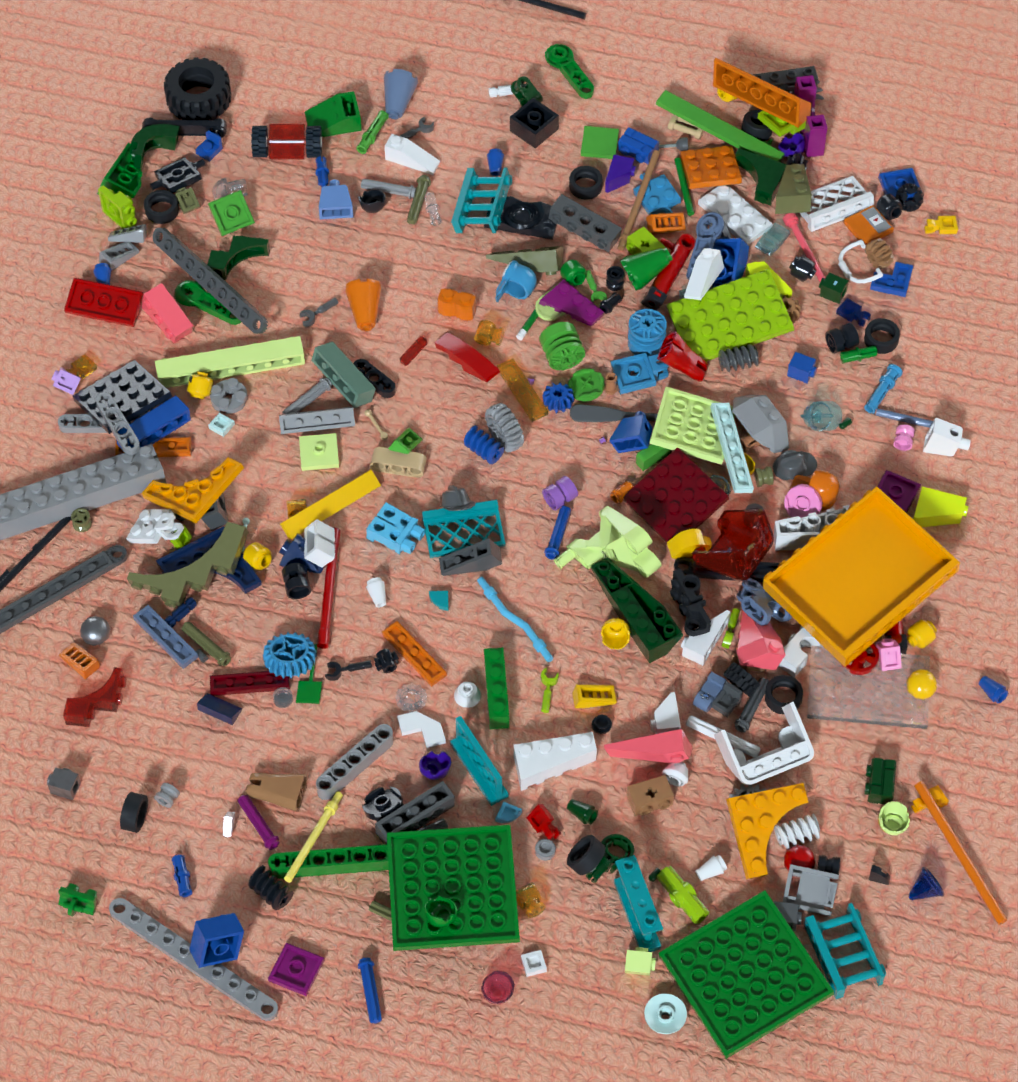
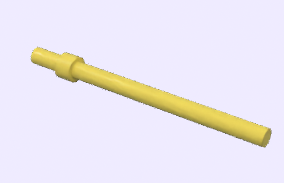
(329, 810)

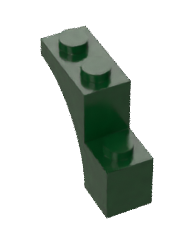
(240, 249)

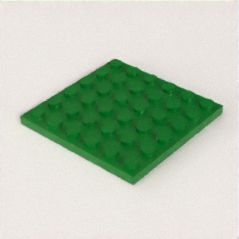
(460, 864)
(745, 974)

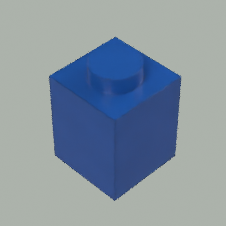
(802, 367)

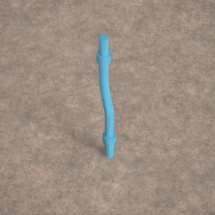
(538, 644)

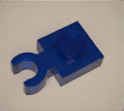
(850, 310)

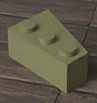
(794, 191)

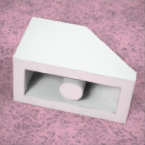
(666, 716)

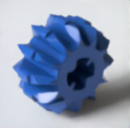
(558, 397)

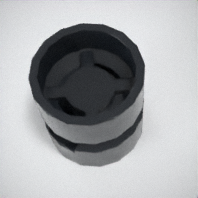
(843, 337)
(296, 581)

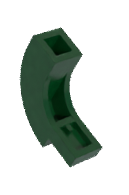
(153, 137)

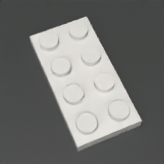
(737, 213)

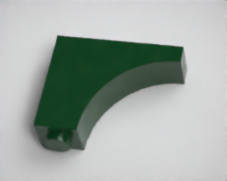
(765, 172)

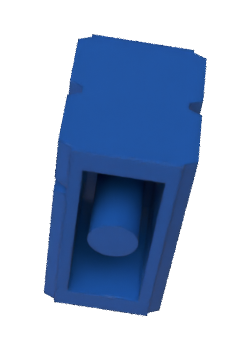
(637, 145)

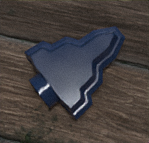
(294, 553)

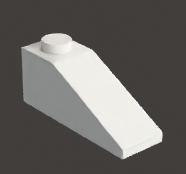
(406, 153)
(704, 273)
(699, 647)

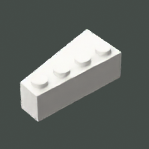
(552, 757)

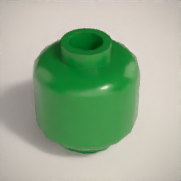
(573, 272)

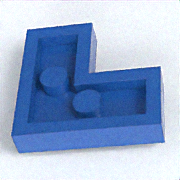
(896, 283)

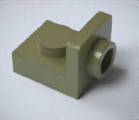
(187, 200)

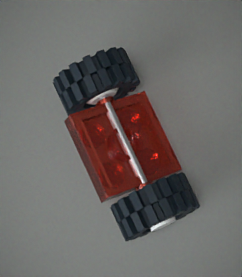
(286, 141)

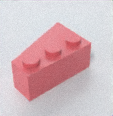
(166, 313)

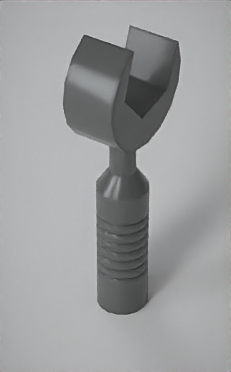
(423, 128)
(311, 315)

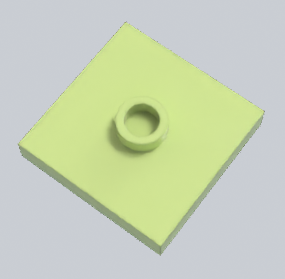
(319, 451)

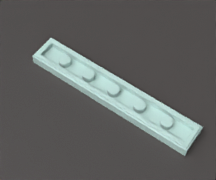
(732, 448)

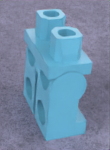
(395, 529)

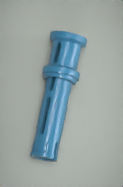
(886, 382)

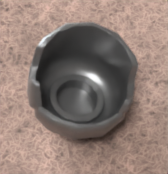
(95, 630)

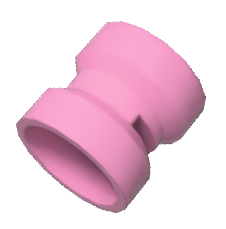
(903, 439)

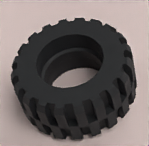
(197, 74)

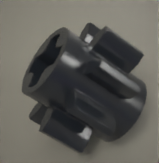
(797, 159)
(386, 661)

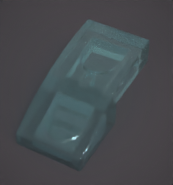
(773, 239)

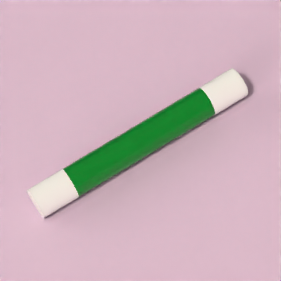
(530, 321)

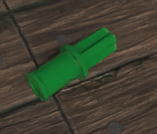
(858, 354)

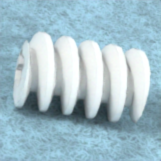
(797, 830)

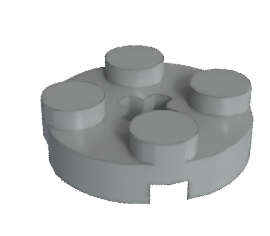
(226, 387)

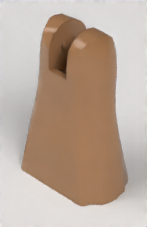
(279, 789)

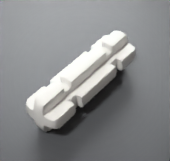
(501, 91)

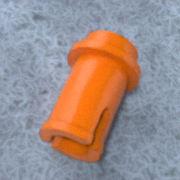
(617, 496)

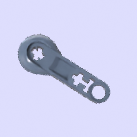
(705, 236)

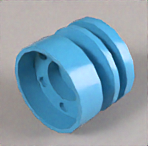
(646, 332)

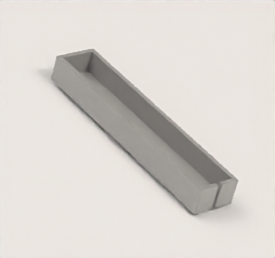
(80, 488)

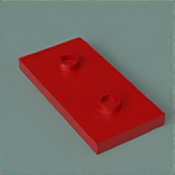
(103, 302)

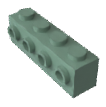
(343, 374)

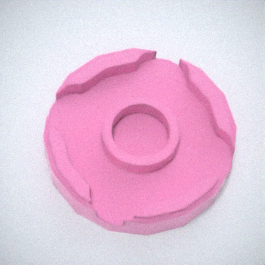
(802, 501)

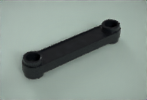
(192, 127)

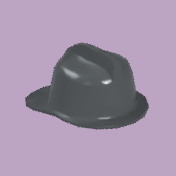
(794, 463)
(456, 499)

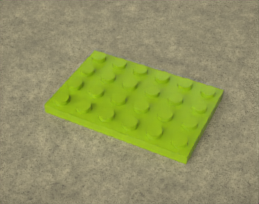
(732, 315)

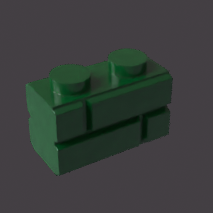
(881, 781)

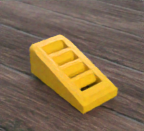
(586, 702)

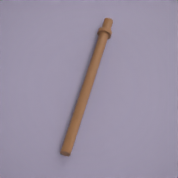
(643, 187)

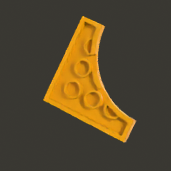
(195, 496)
(754, 819)

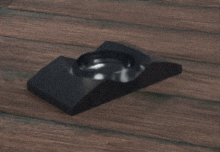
(526, 218)

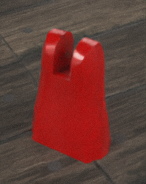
(681, 357)

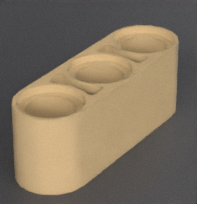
(398, 463)

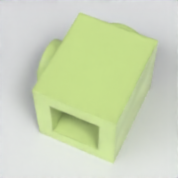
(639, 961)

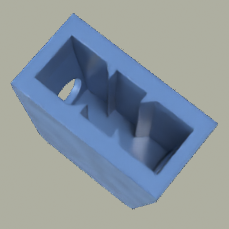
(335, 201)

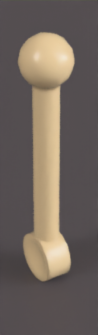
(384, 435)

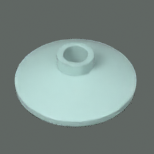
(668, 1005)

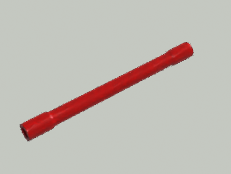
(324, 631)

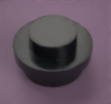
(601, 724)

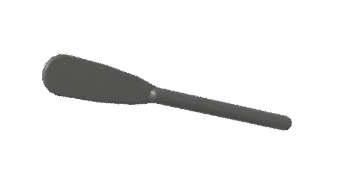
(593, 413)

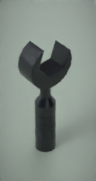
(351, 667)

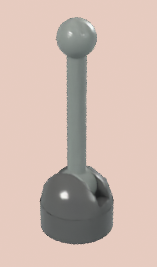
(681, 144)

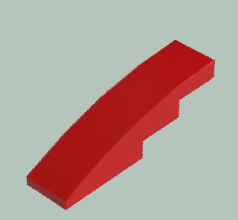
(467, 356)

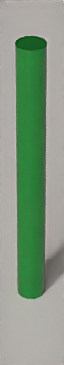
(684, 187)

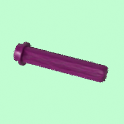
(271, 841)

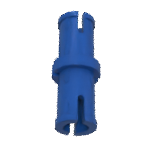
(181, 875)

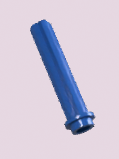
(551, 551)
(370, 990)

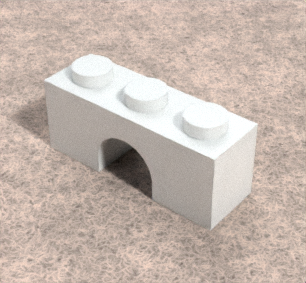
(794, 657)

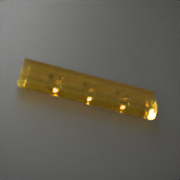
(522, 390)

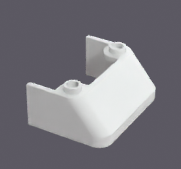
(794, 751)

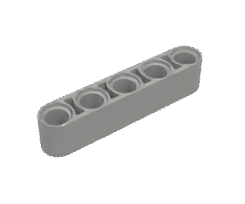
(352, 770)

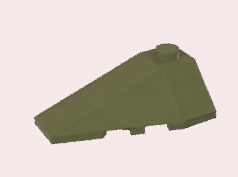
(541, 260)

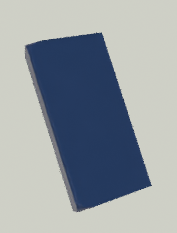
(219, 708)

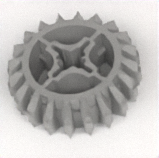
(504, 427)

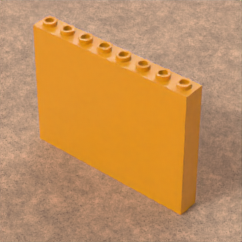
(860, 575)

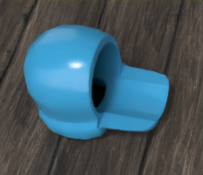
(516, 281)

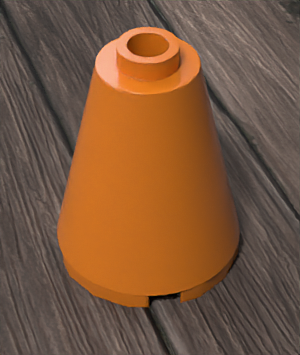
(364, 302)

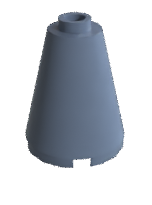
(398, 91)

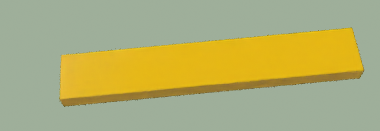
(331, 504)

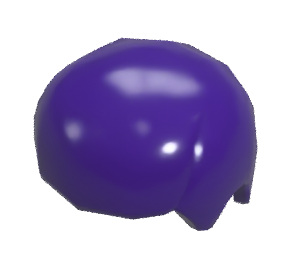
(792, 145)
(435, 765)

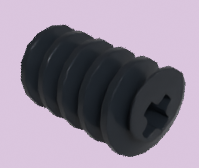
(268, 889)

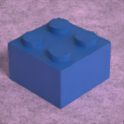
(216, 940)

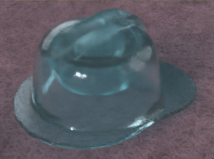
(822, 415)

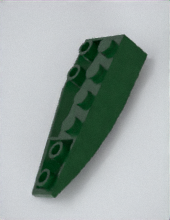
(646, 617)

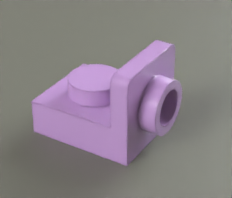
(65, 380)

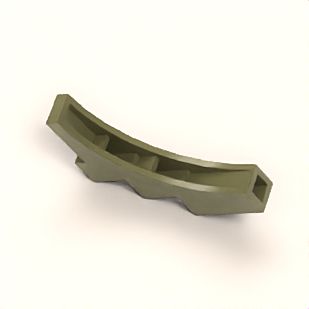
(175, 585)

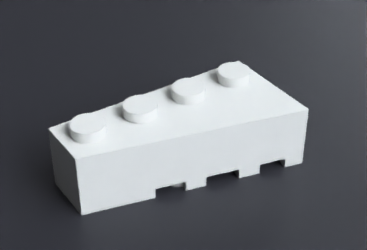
(796, 531)

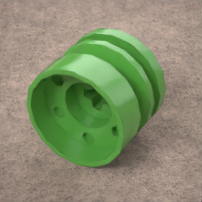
(562, 345)

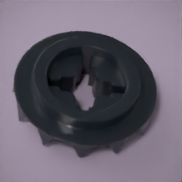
(909, 188)

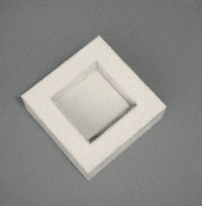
(533, 963)

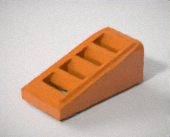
(654, 223)
(85, 671)

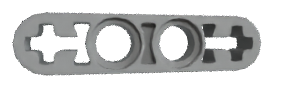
(115, 424)
(93, 427)

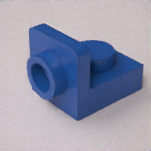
(210, 146)

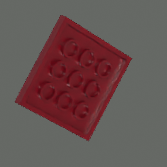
(675, 496)

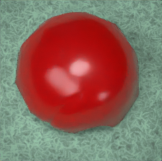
(799, 856)

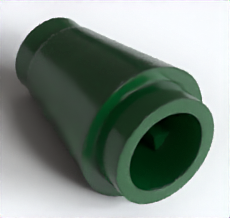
(584, 812)

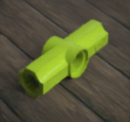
(683, 895)

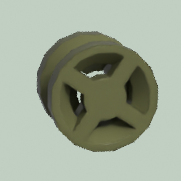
(763, 476)
(81, 515)

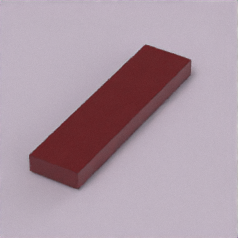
(246, 683)

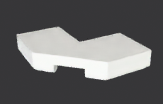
(417, 722)

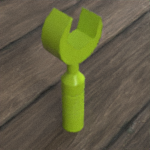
(731, 625)
(547, 693)

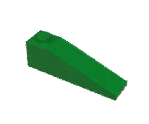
(124, 175)

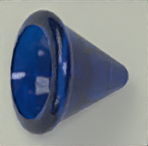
(925, 886)

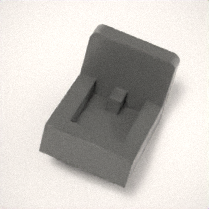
(727, 699)

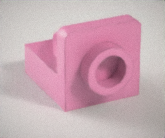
(889, 654)

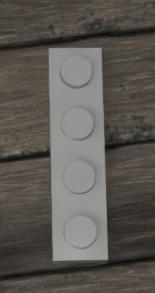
(316, 420)

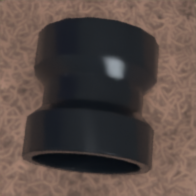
(615, 278)
(829, 865)

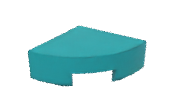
(440, 599)

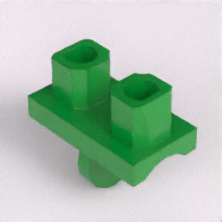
(76, 901)

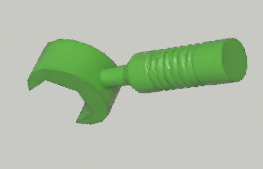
(597, 294)

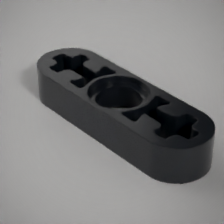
(373, 371)

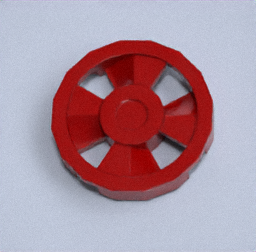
(857, 664)

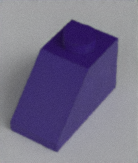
(619, 173)

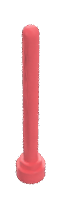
(791, 221)

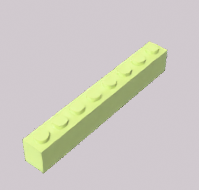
(231, 361)

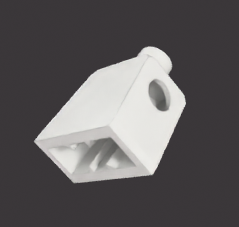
(944, 438)

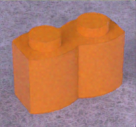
(456, 304)

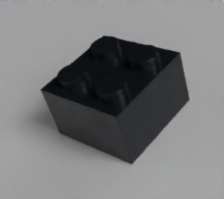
(534, 123)

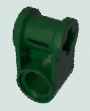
(525, 91)

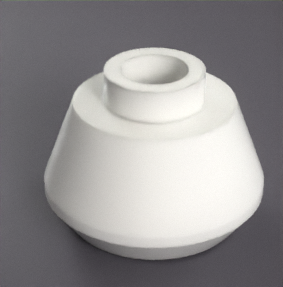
(467, 694)
(676, 773)

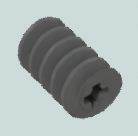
(738, 357)

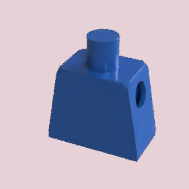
(632, 433)

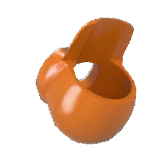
(824, 483)

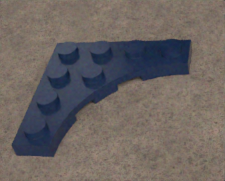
(243, 576)

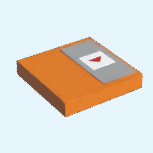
(868, 225)

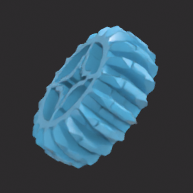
(289, 655)

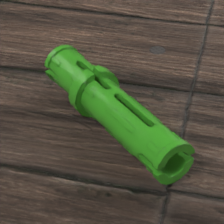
(369, 137)

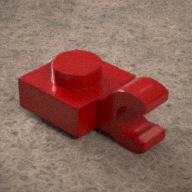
(541, 821)

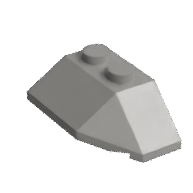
(762, 421)

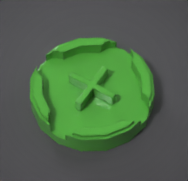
(587, 384)

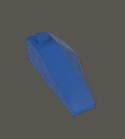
(734, 257)

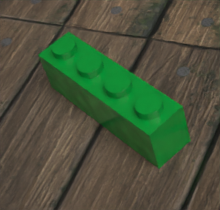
(496, 688)

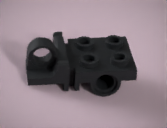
(686, 592)

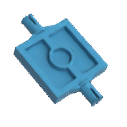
(659, 196)

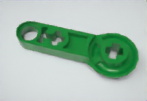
(569, 68)
(202, 300)

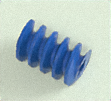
(482, 446)

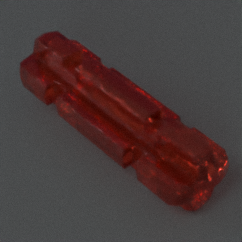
(413, 350)

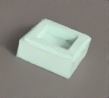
(221, 424)

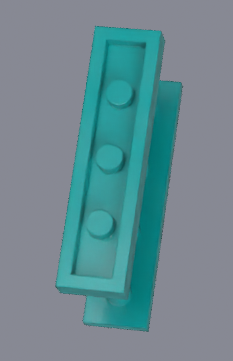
(469, 192)
(637, 904)
(831, 965)

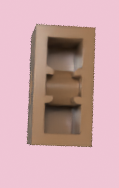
(650, 795)

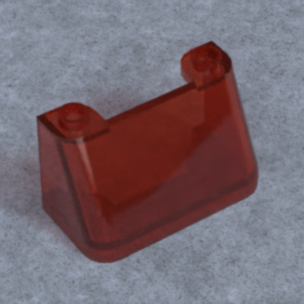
(740, 547)

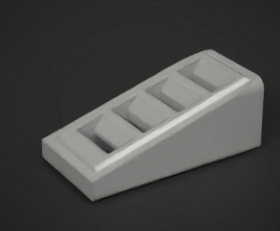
(132, 234)
(107, 255)

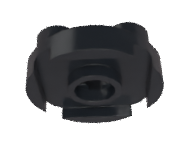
(391, 802)

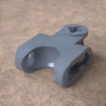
(759, 603)

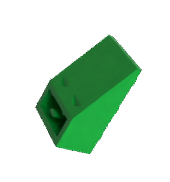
(336, 115)

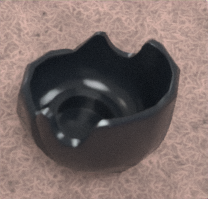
(372, 201)

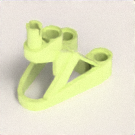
(619, 541)

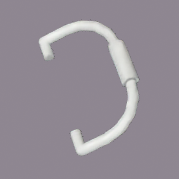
(845, 269)

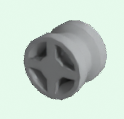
(166, 795)

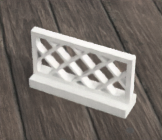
(837, 211)

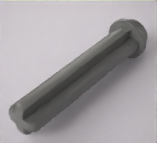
(742, 723)

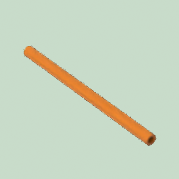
(960, 853)

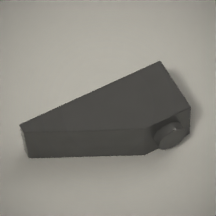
(473, 558)

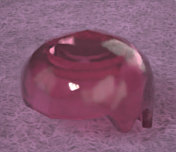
(497, 987)

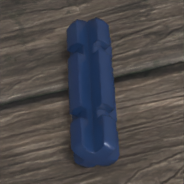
(180, 612)

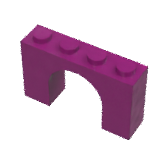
(816, 126)

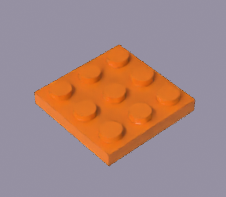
(710, 167)

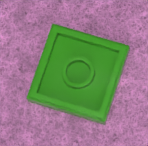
(599, 142)
(231, 213)

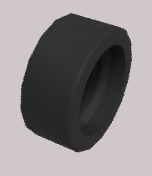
(585, 172)
(161, 196)
(885, 325)
(783, 681)
(133, 812)
(585, 855)

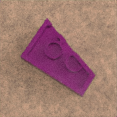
(570, 301)

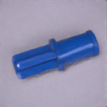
(322, 171)

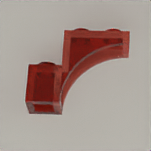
(82, 709)

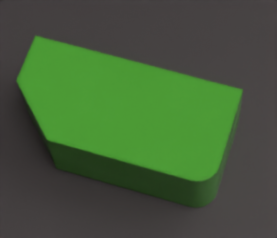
(651, 455)

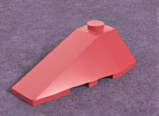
(758, 644)
(661, 747)

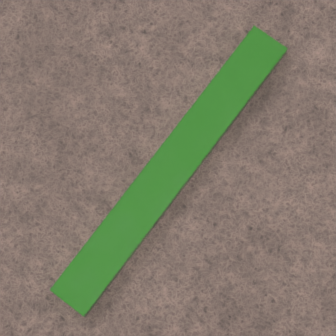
(716, 126)

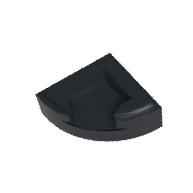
(878, 876)

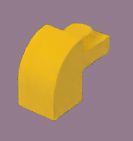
(686, 542)

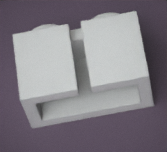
(319, 543)

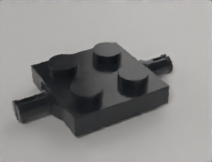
(178, 175)

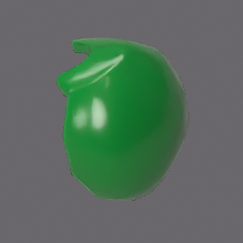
(440, 911)

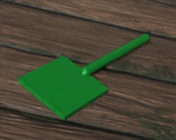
(309, 690)

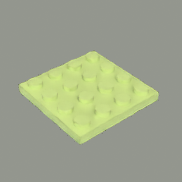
(687, 424)

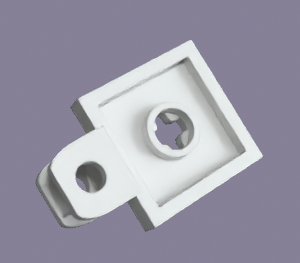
(153, 525)

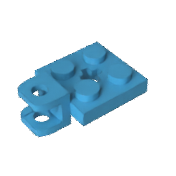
(644, 366)

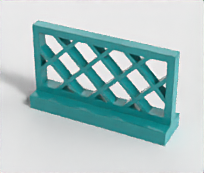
(443, 516)
(478, 763)

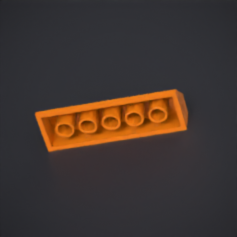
(760, 93)

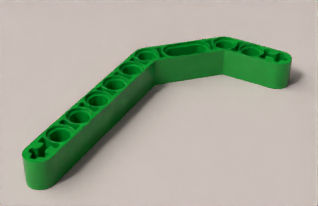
(329, 866)

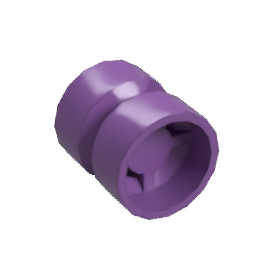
(562, 491)

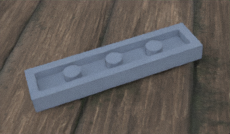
(165, 636)

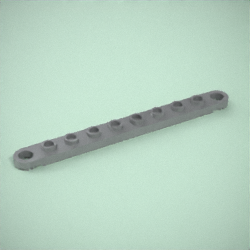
(178, 950)

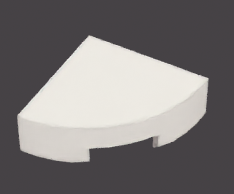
(228, 825)

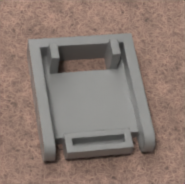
(814, 889)

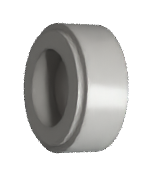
(545, 849)

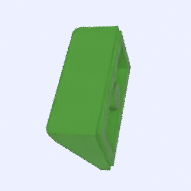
(406, 442)

